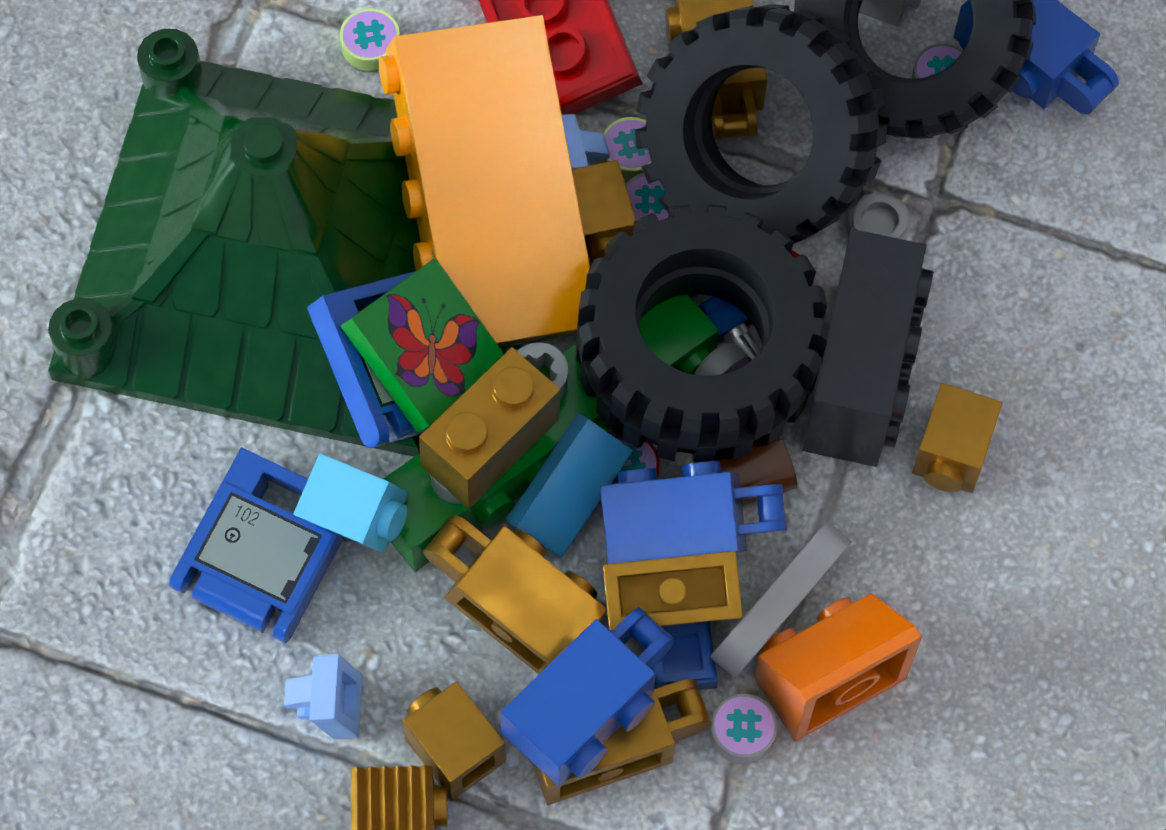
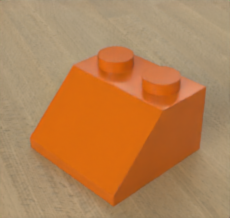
(836, 662)

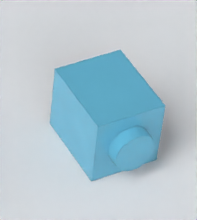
(353, 503)

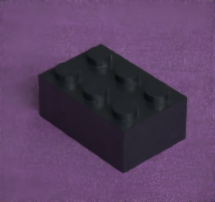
(869, 349)

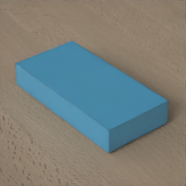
(569, 485)

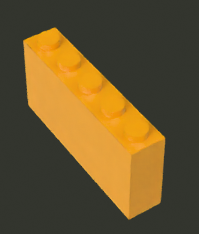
(490, 173)

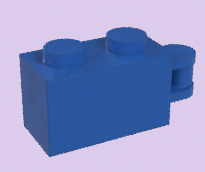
(1059, 55)
(684, 513)
(587, 697)

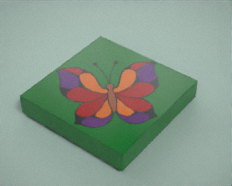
(423, 344)

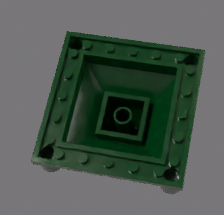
(220, 232)

